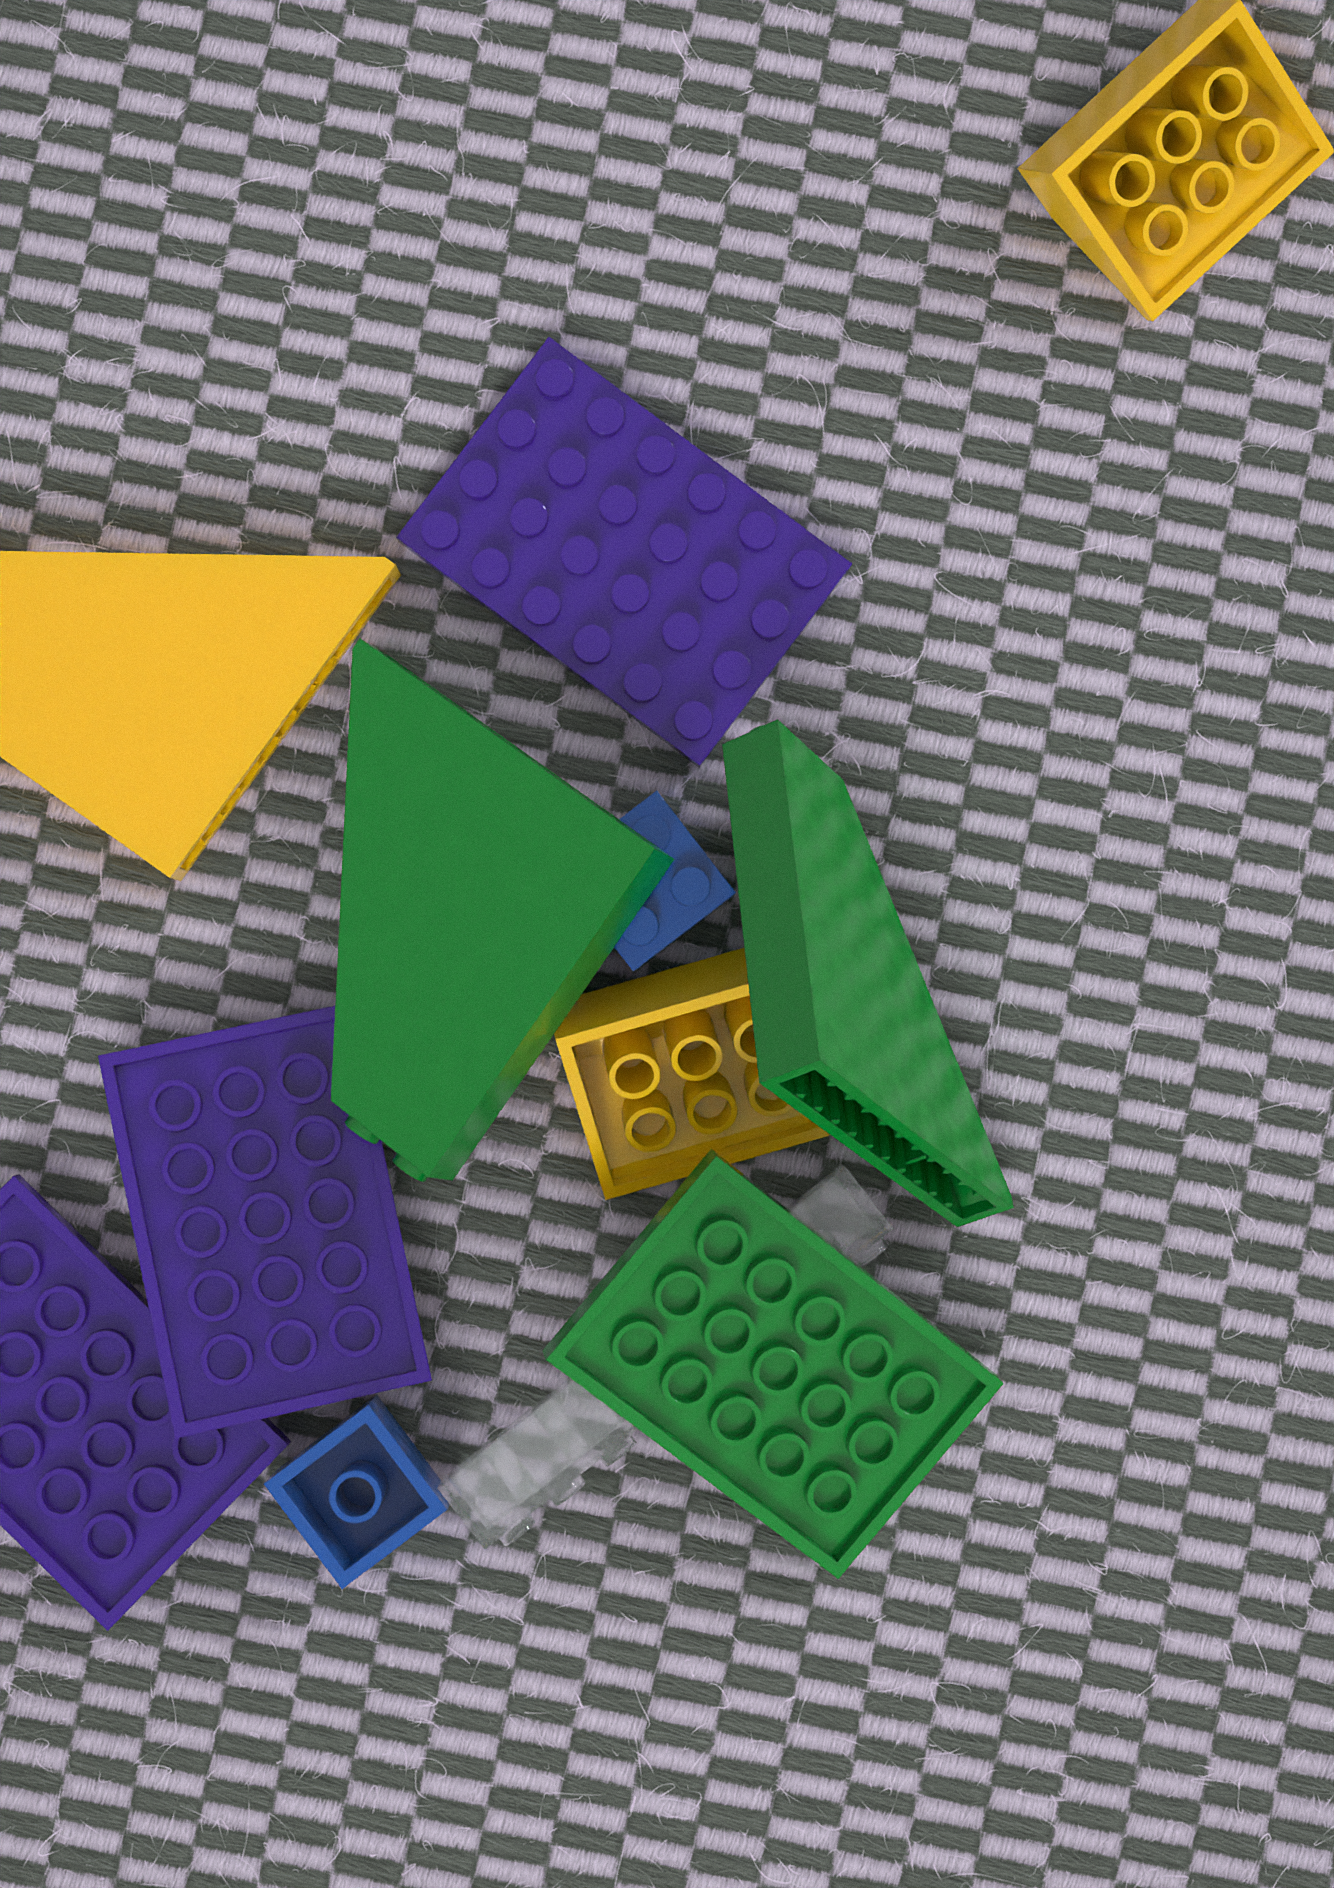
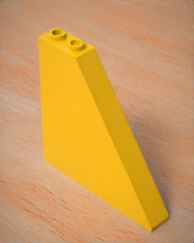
(167, 678)

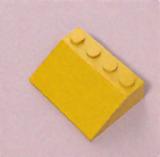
(1179, 155)
(670, 1073)

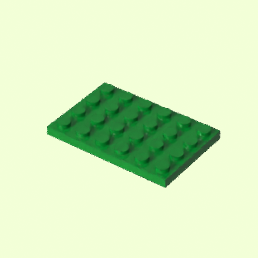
(772, 1365)

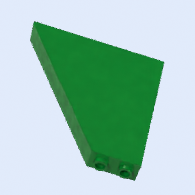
(465, 915)
(837, 988)

